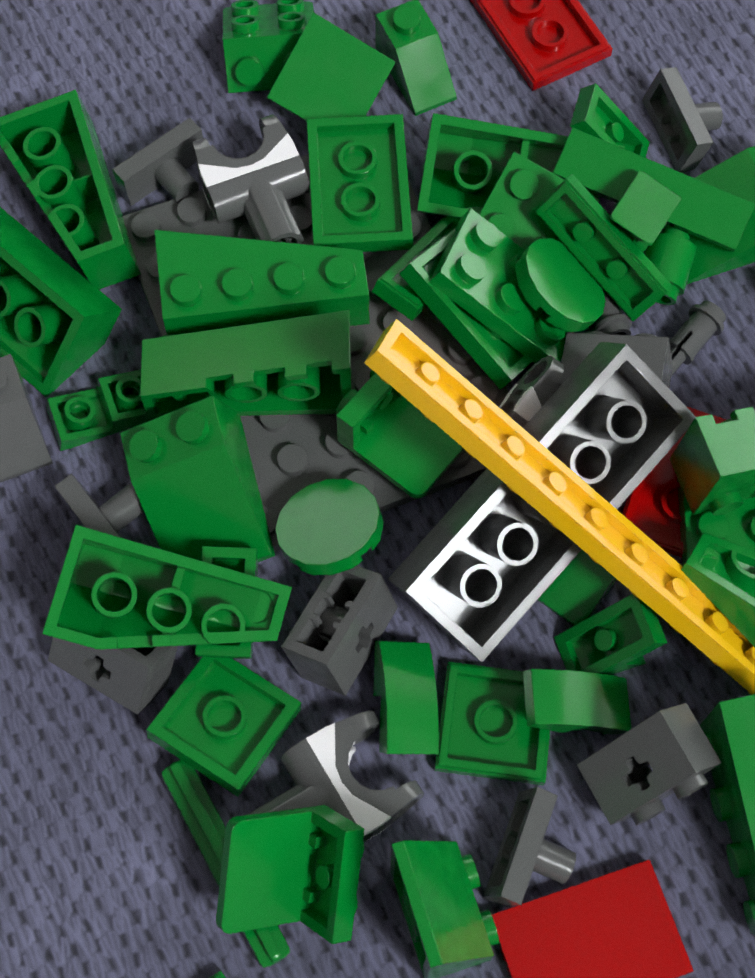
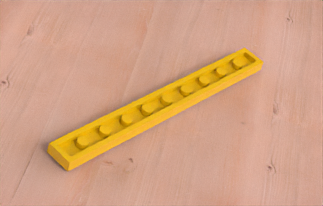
(559, 496)

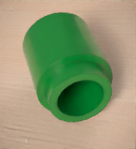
(674, 258)

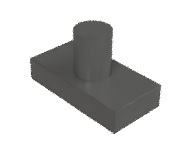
(679, 121)
(161, 164)
(108, 517)
(527, 850)

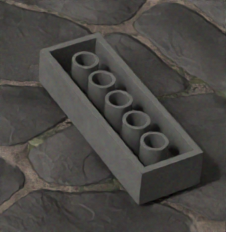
(496, 550)

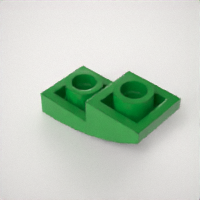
(98, 411)
(408, 698)
(576, 701)

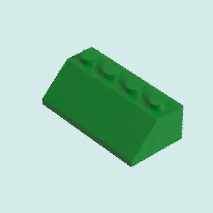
(47, 310)

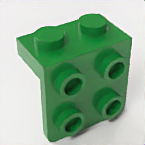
(260, 41)
(394, 437)
(291, 871)

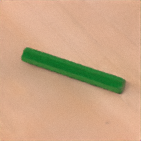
(208, 833)

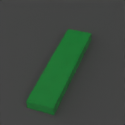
(610, 170)

